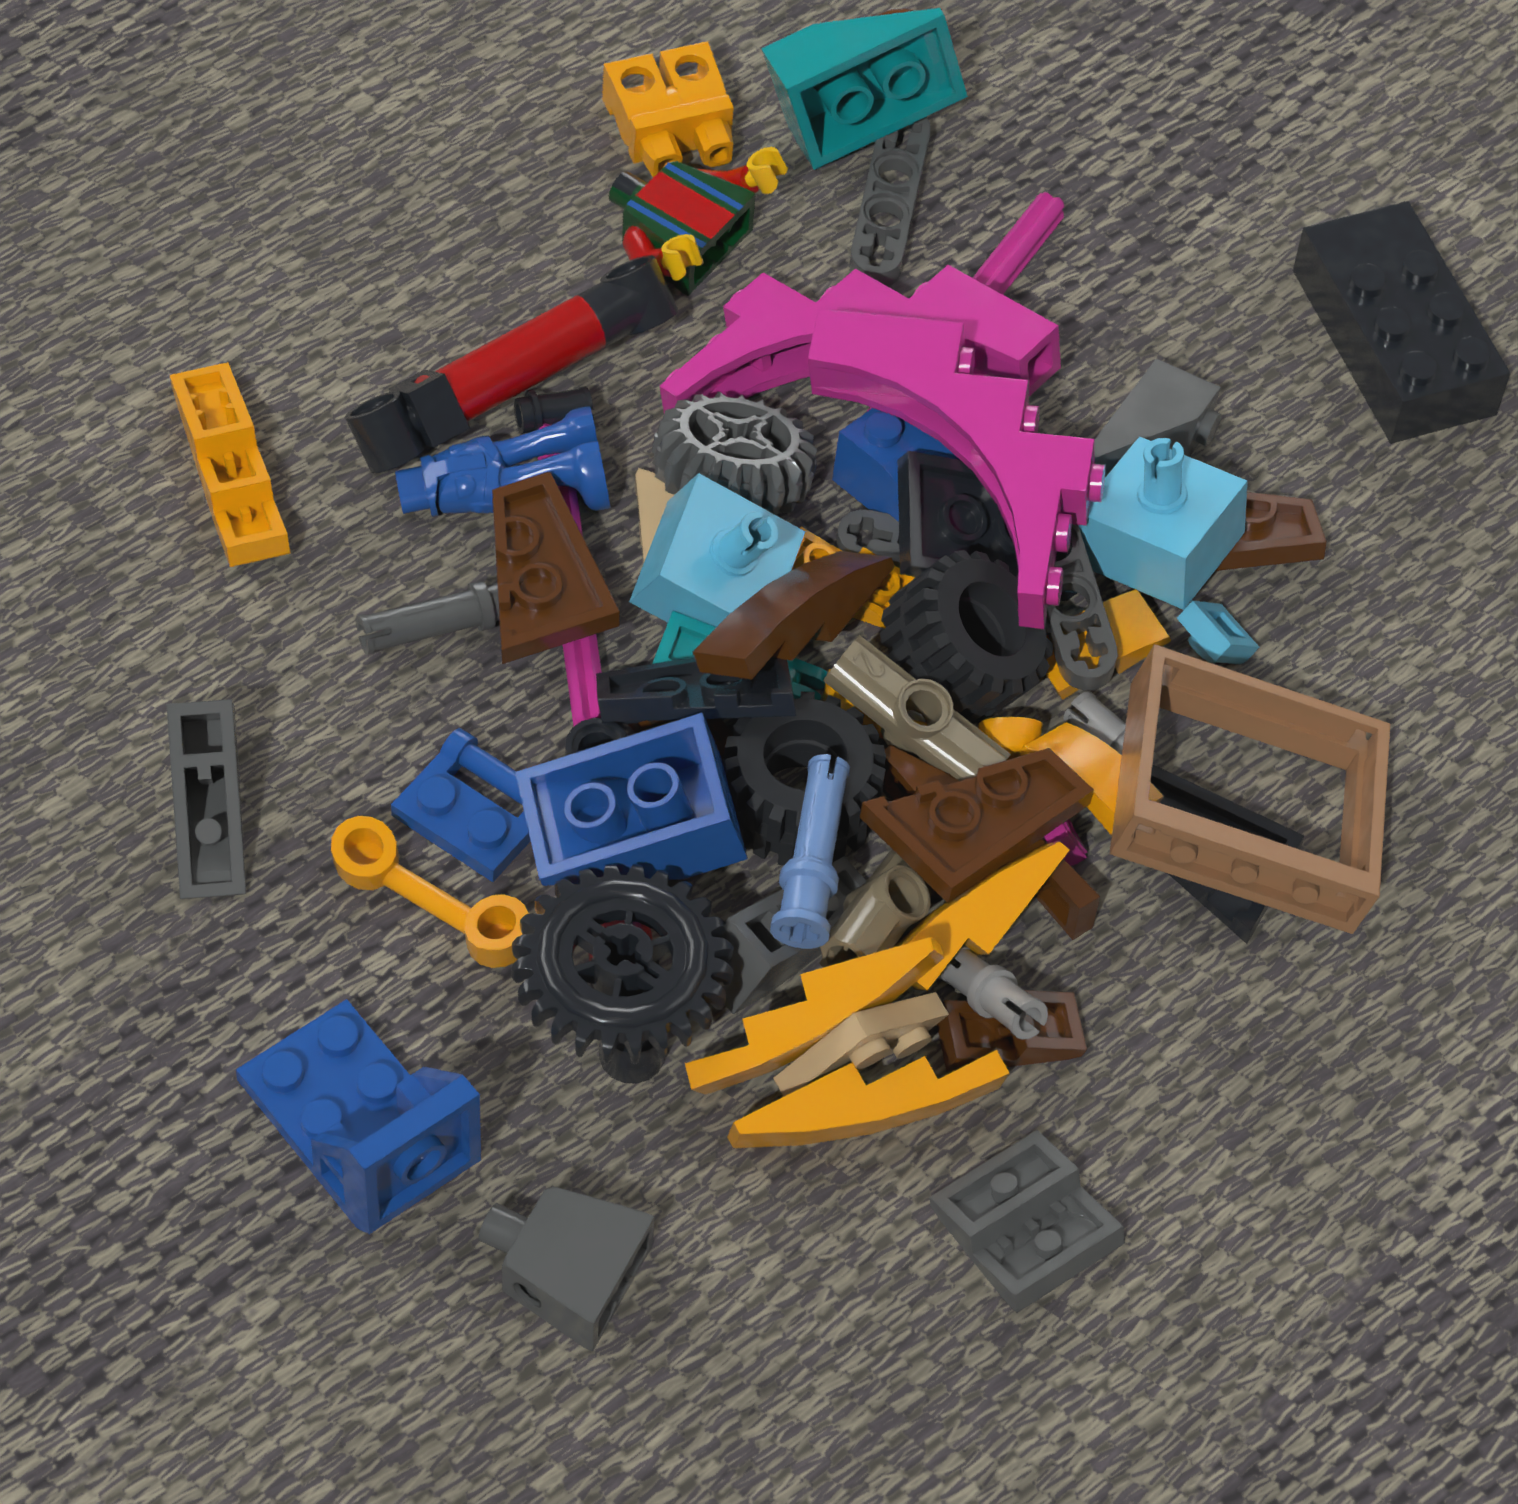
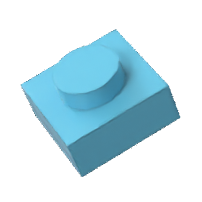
(1216, 633)

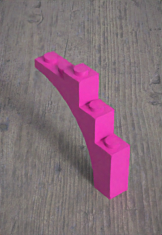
(774, 328)
(927, 379)

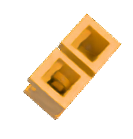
(669, 110)

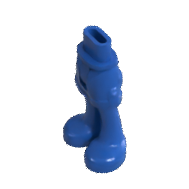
(468, 471)

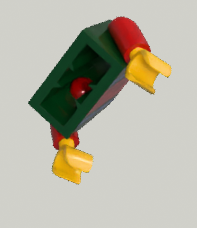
(693, 214)

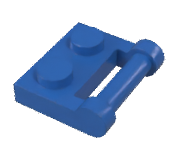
(459, 816)

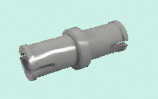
(995, 993)

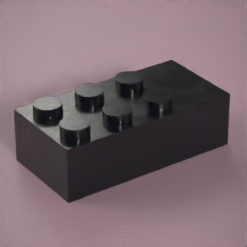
(1400, 322)

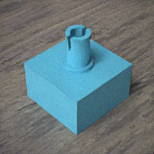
(1164, 521)
(712, 553)

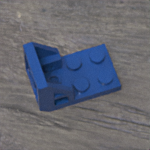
(362, 1119)

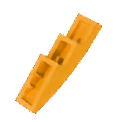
(230, 464)
(986, 909)
(831, 998)
(846, 1107)

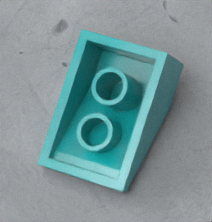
(863, 79)

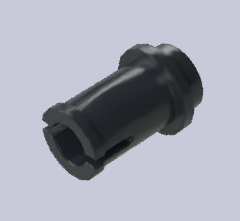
(548, 408)

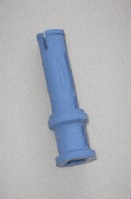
(809, 876)

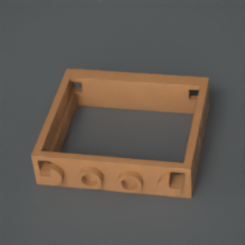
(1231, 858)

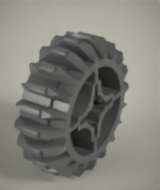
(737, 446)

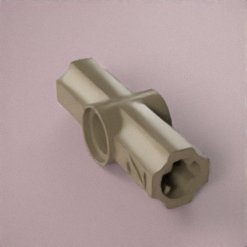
(884, 694)
(878, 912)

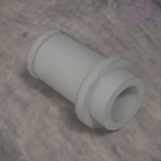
(1097, 720)

